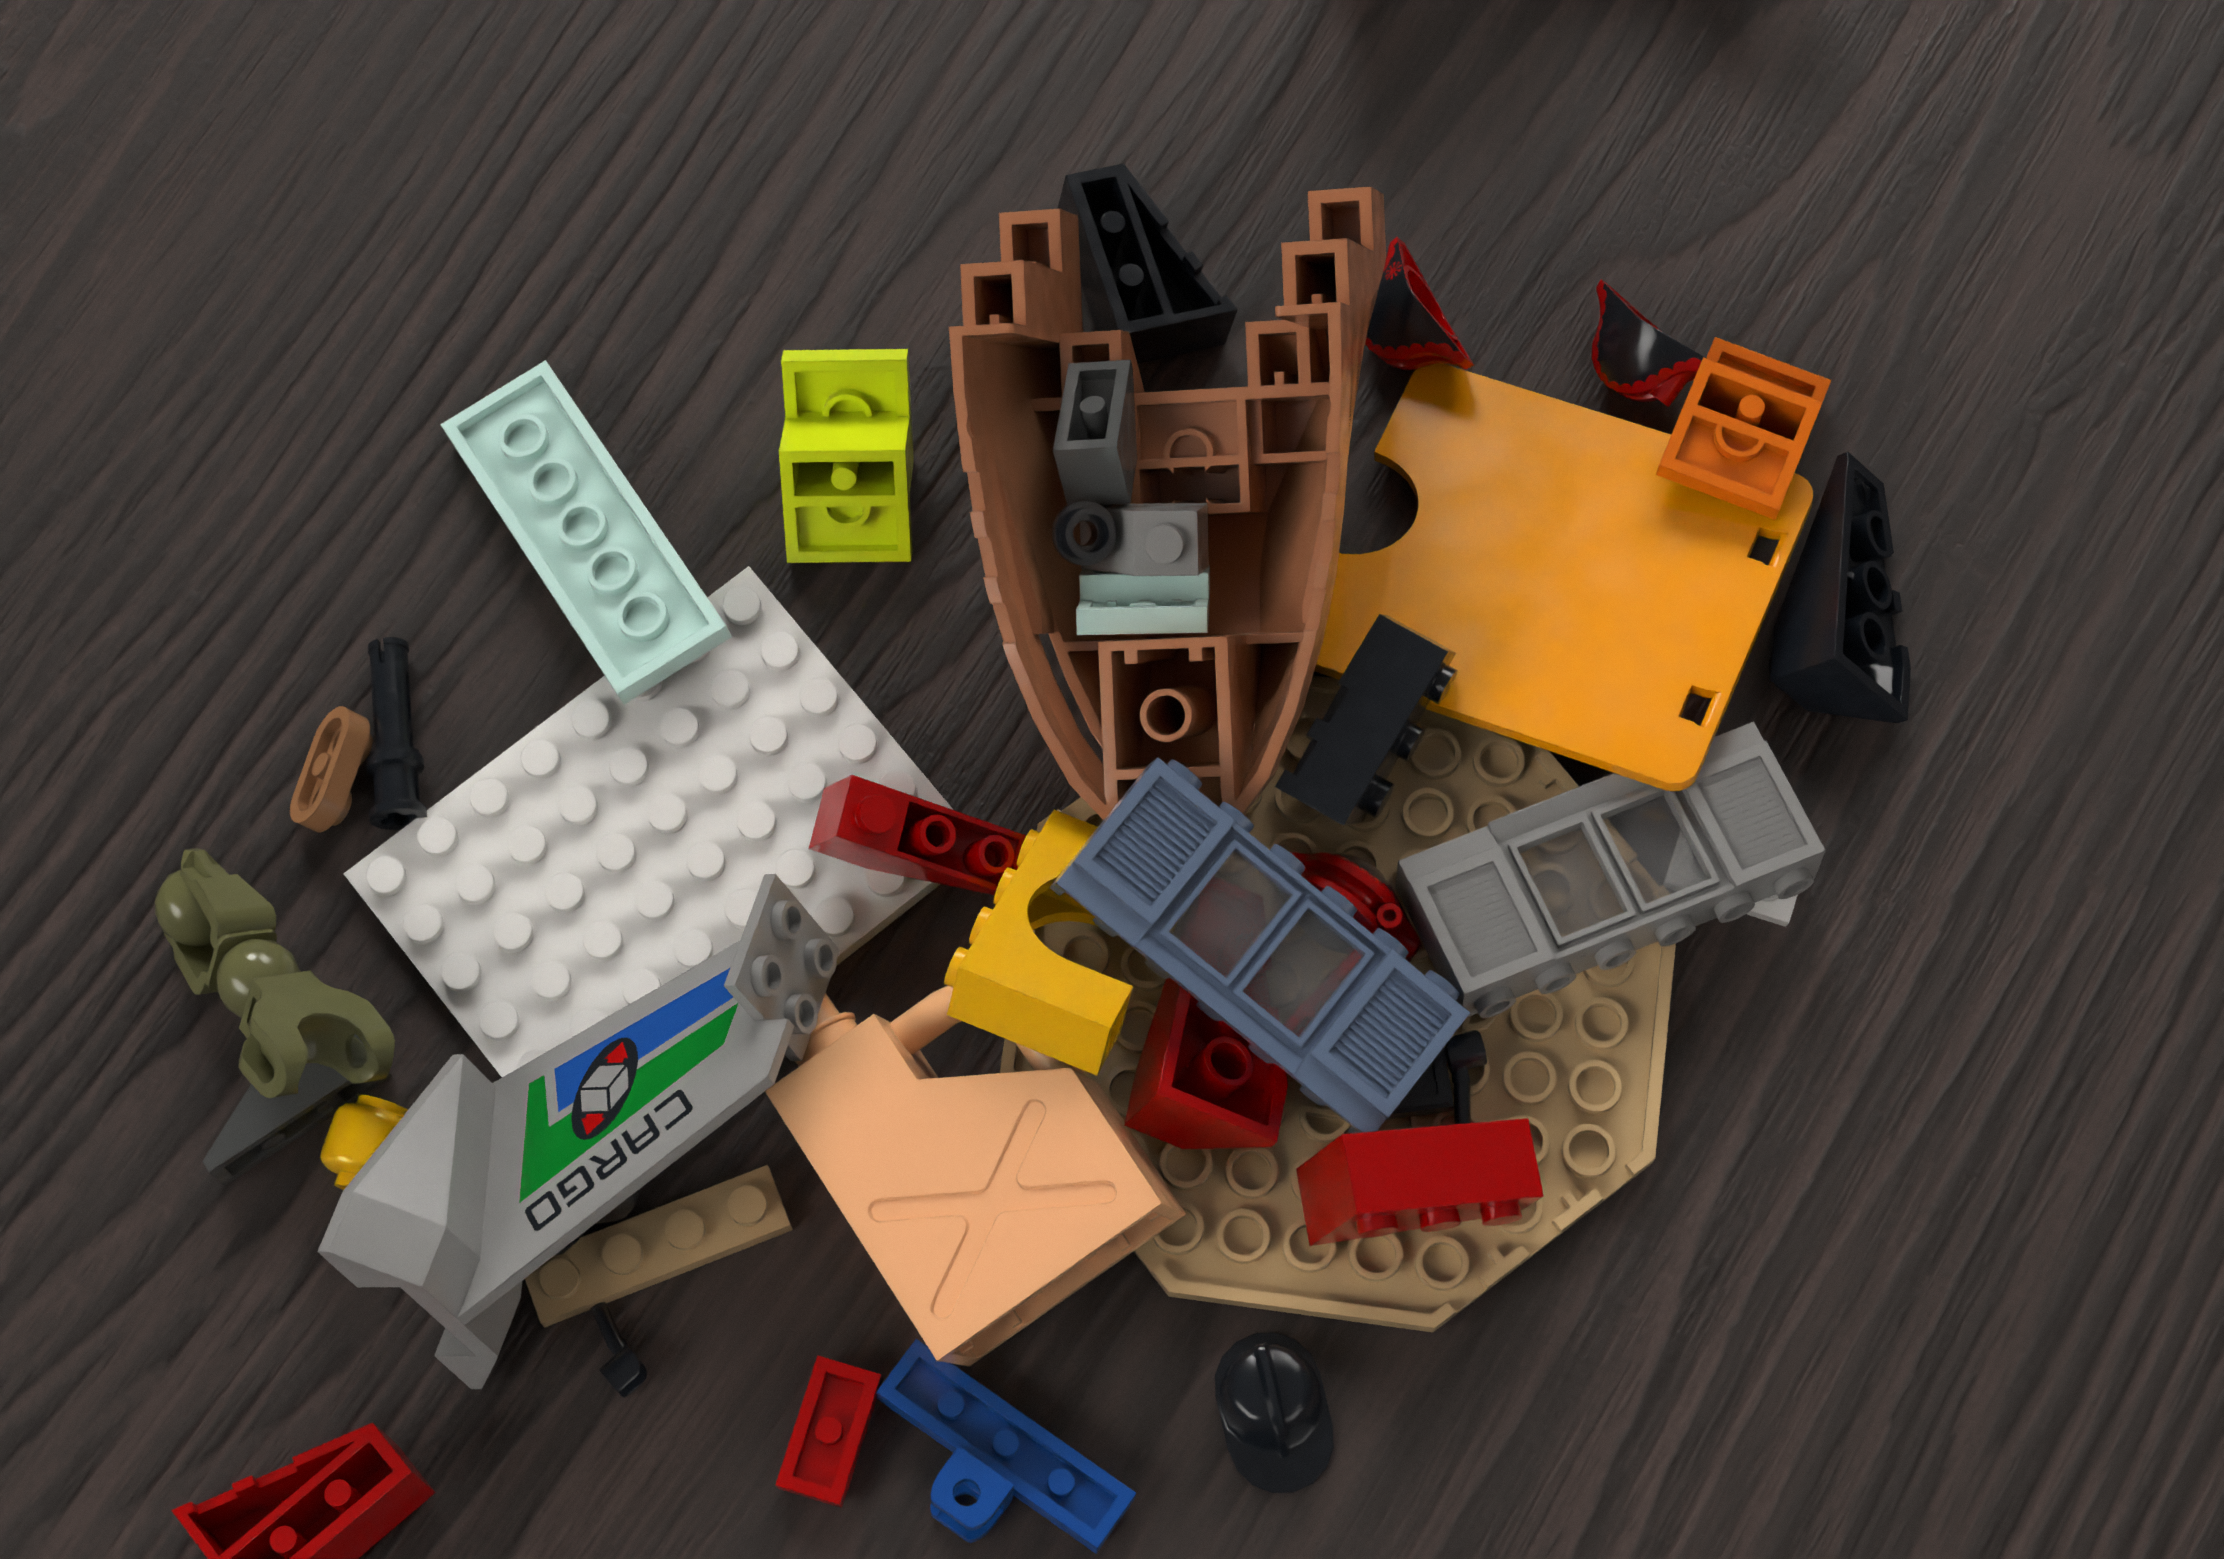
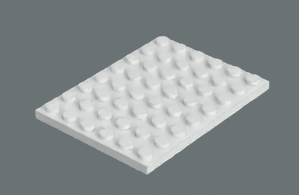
(640, 837)

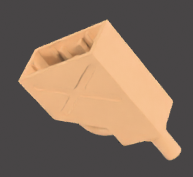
(972, 1188)

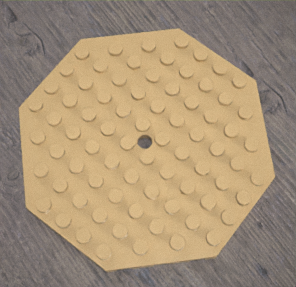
(1568, 1060)

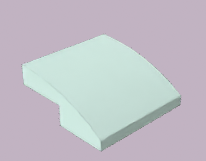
(1142, 604)

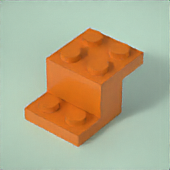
(1743, 428)

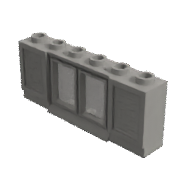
(1607, 874)

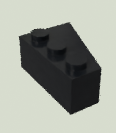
(1138, 271)
(1371, 723)

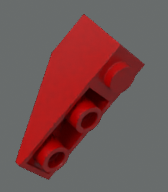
(911, 837)

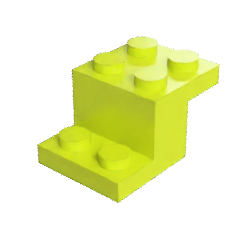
(846, 455)

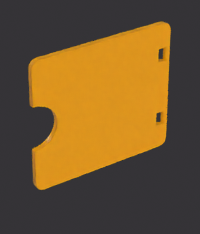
(1564, 576)

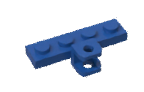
(999, 1456)

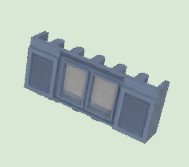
(1263, 946)

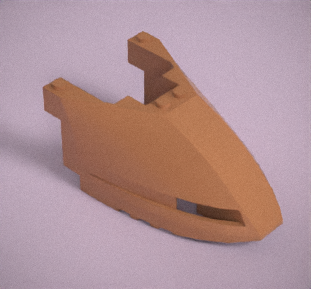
(1257, 454)

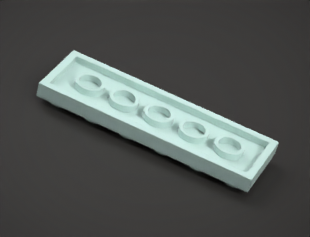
(586, 532)

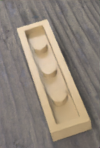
(659, 1245)

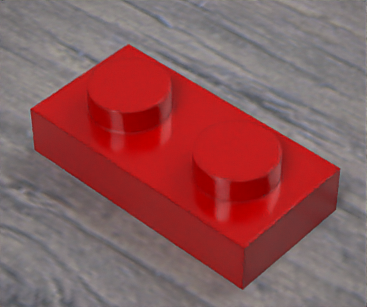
(829, 1431)

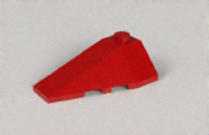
(1202, 1082)

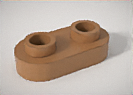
(325, 783)

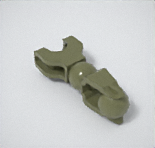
(290, 1018)

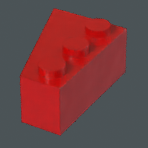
(1419, 1180)
(319, 1507)

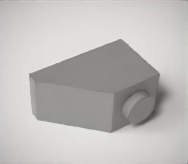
(1156, 540)

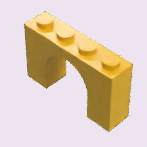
(1020, 985)

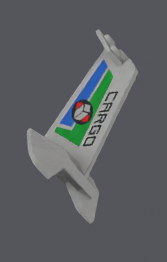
(513, 1170)

